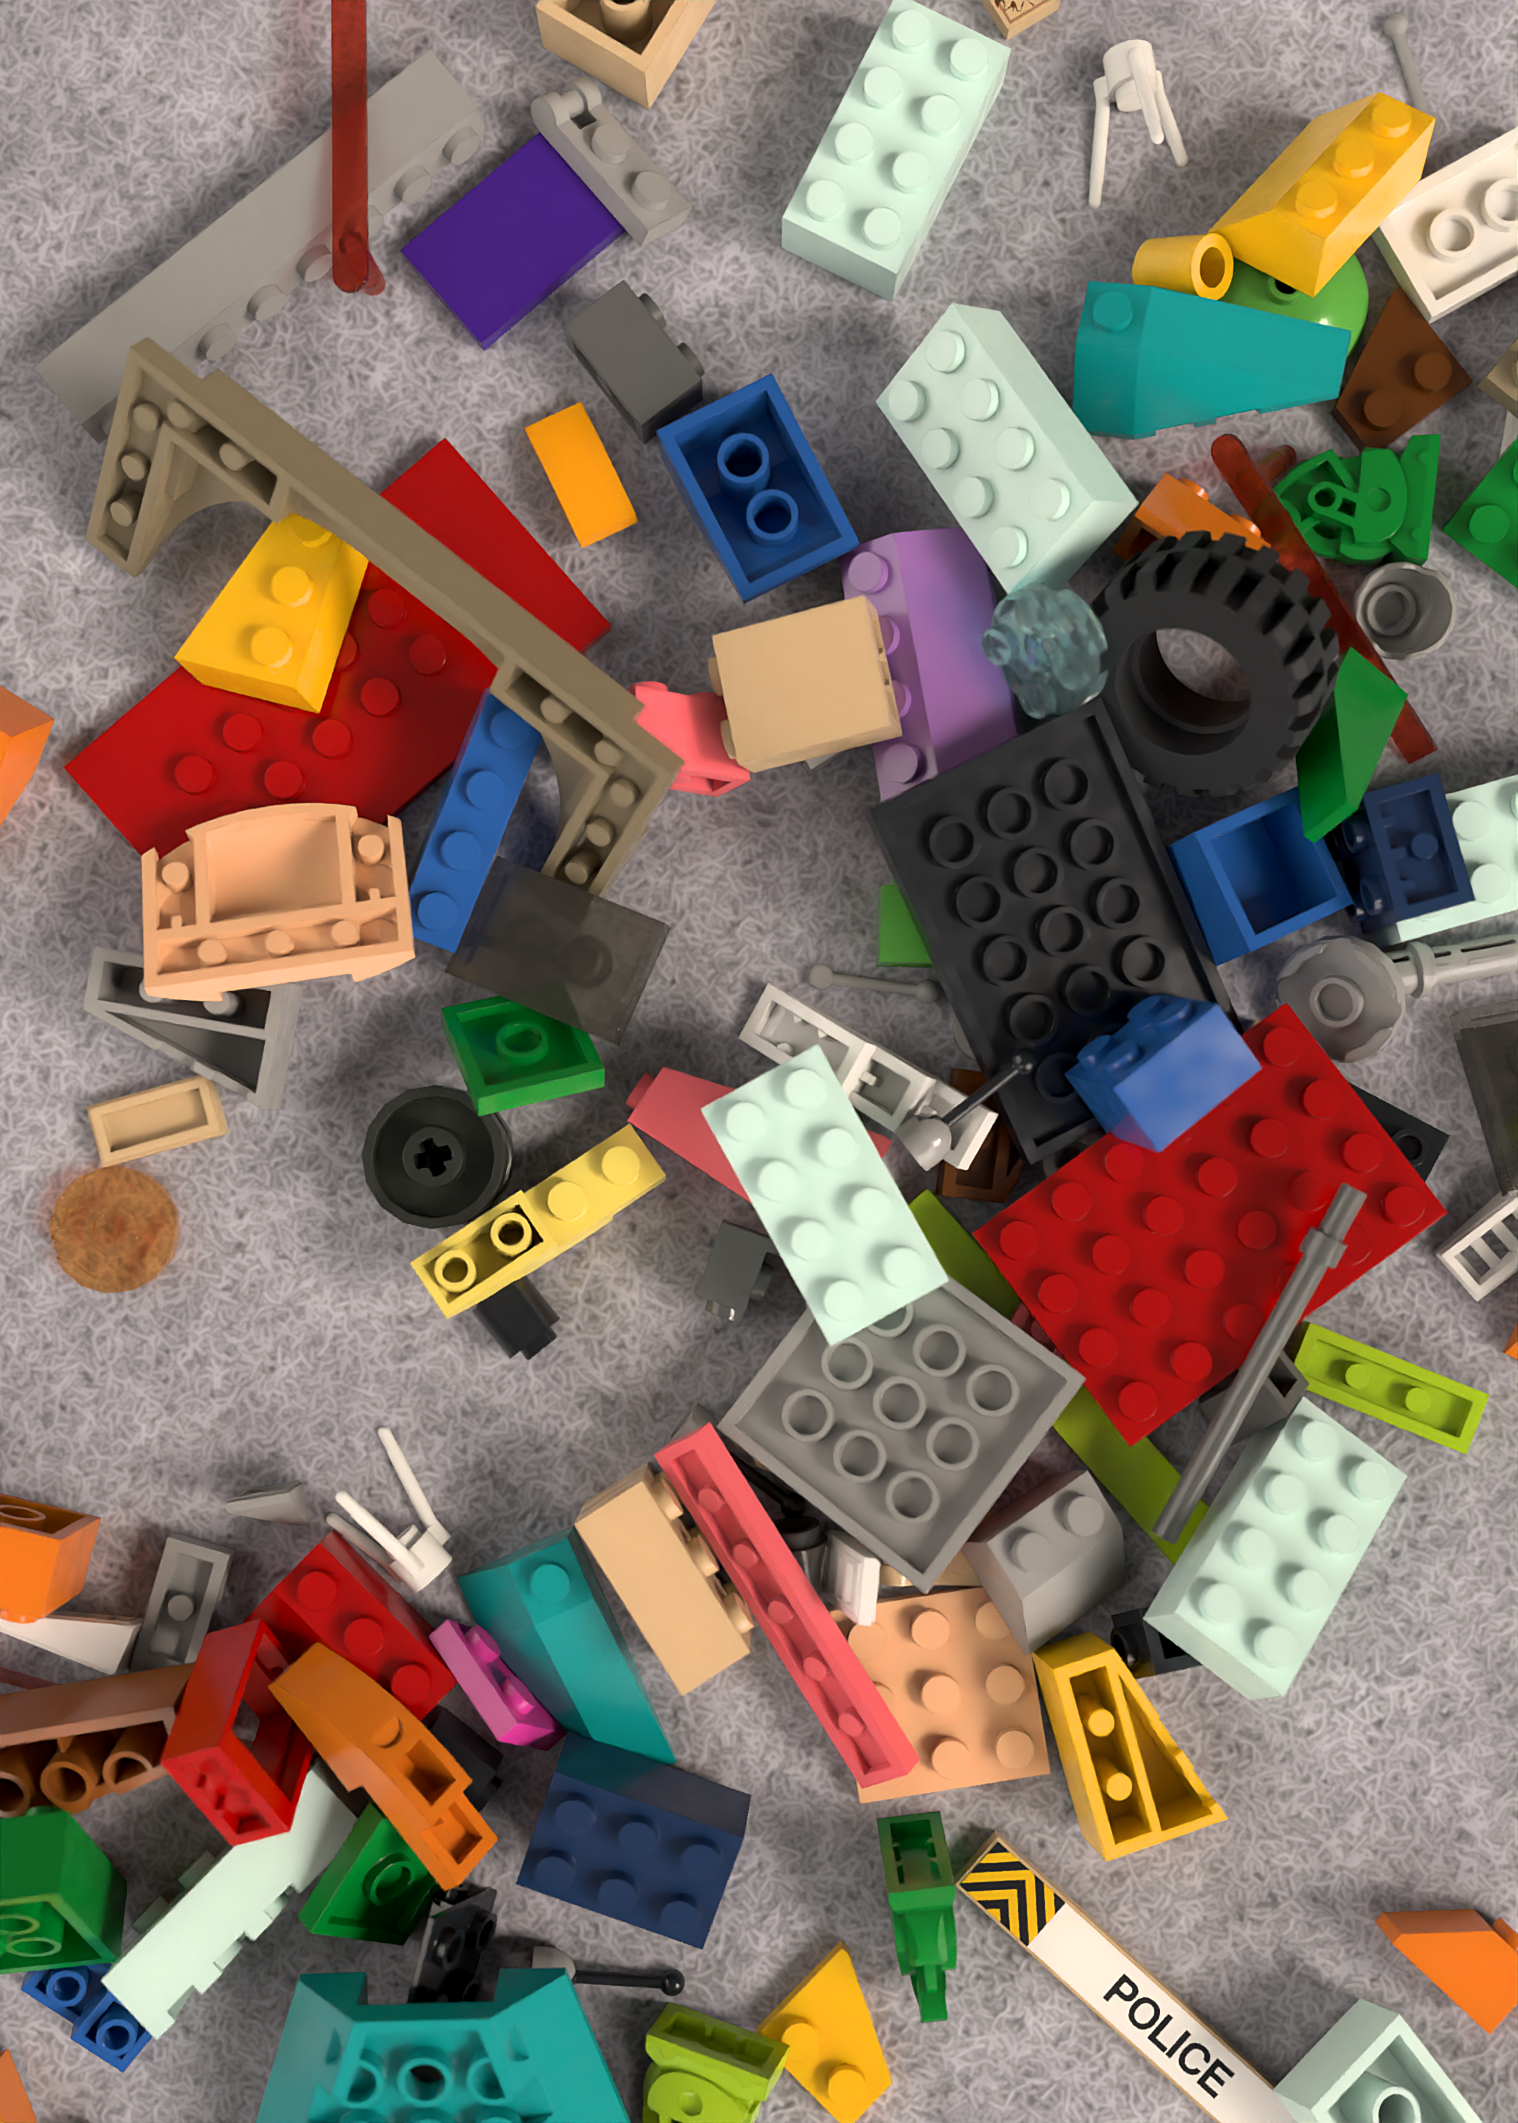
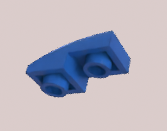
(97, 2016)

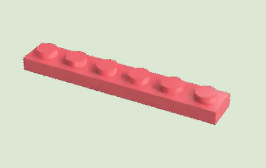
(787, 1607)

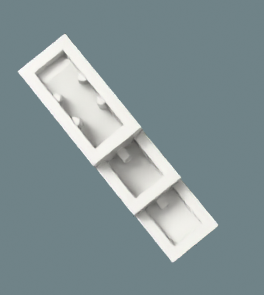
(870, 1074)

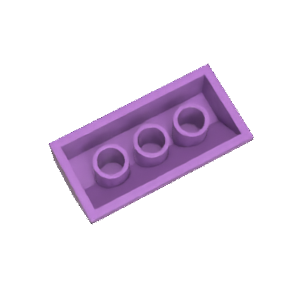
(932, 612)

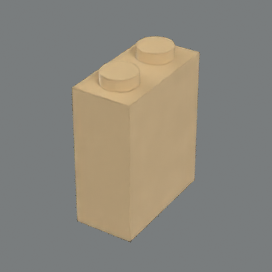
(804, 685)

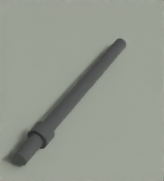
(1321, 1250)

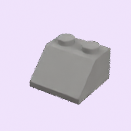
(1049, 1556)

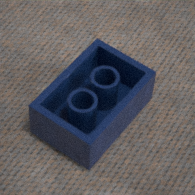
(635, 1840)

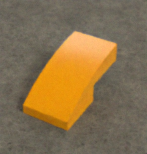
(581, 474)

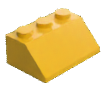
(1328, 191)

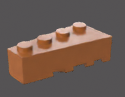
(86, 1738)

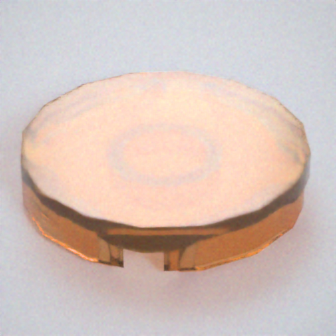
(138, 1229)

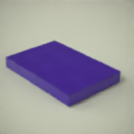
(512, 241)

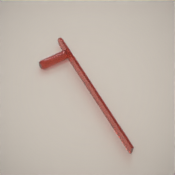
(351, 259)
(1251, 486)

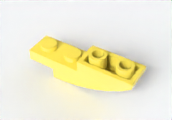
(538, 1223)

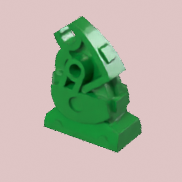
(1366, 504)
(921, 1905)

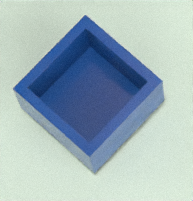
(1256, 877)
(1162, 1069)

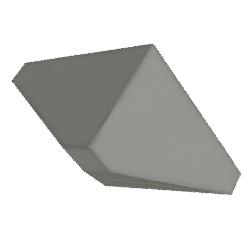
(273, 1502)

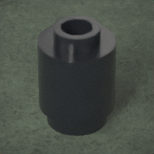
(518, 1318)

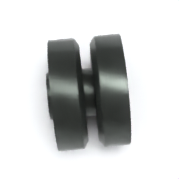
(402, 1167)

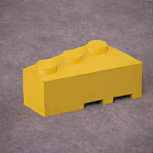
(280, 617)
(1117, 1756)

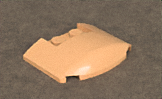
(275, 901)

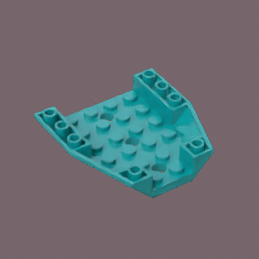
(500, 2060)

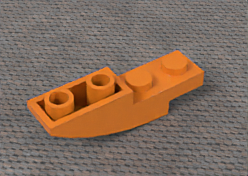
(391, 1754)

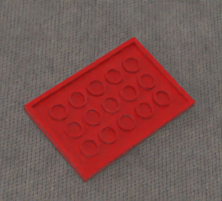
(1173, 1259)

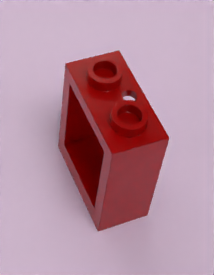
(236, 1789)

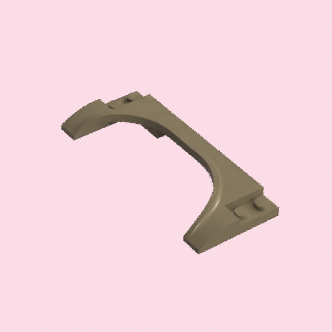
(211, 442)

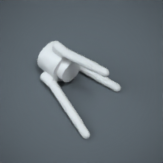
(1132, 85)
(412, 1555)

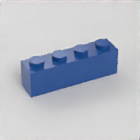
(469, 821)

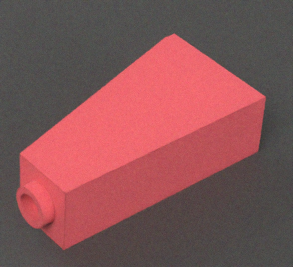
(671, 1114)

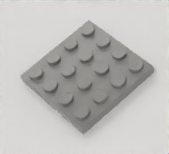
(905, 1422)

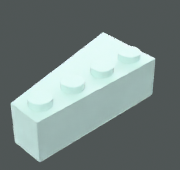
(225, 1900)

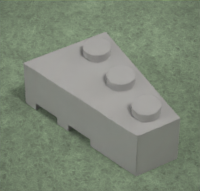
(232, 1041)

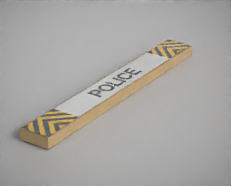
(1118, 1986)

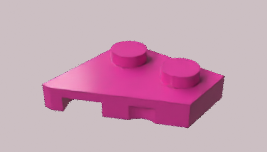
(492, 1687)

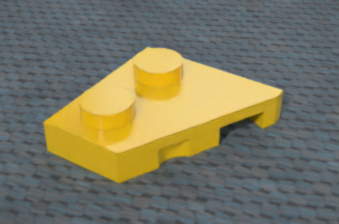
(831, 2038)

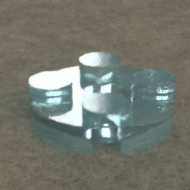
(1016, 646)

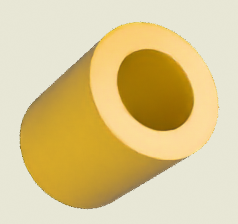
(1186, 264)

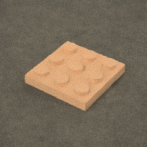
(953, 1688)

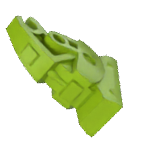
(707, 2069)

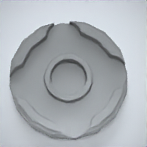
(1344, 995)

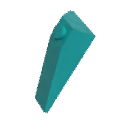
(1181, 359)
(566, 1643)

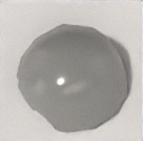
(1410, 594)

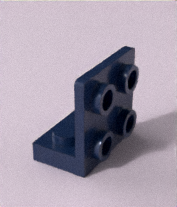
(1400, 855)

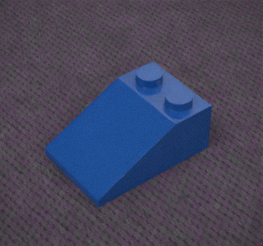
(755, 489)

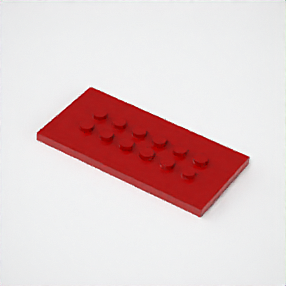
(391, 706)

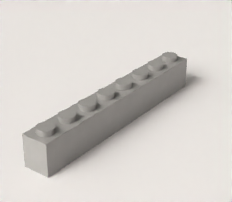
(265, 244)

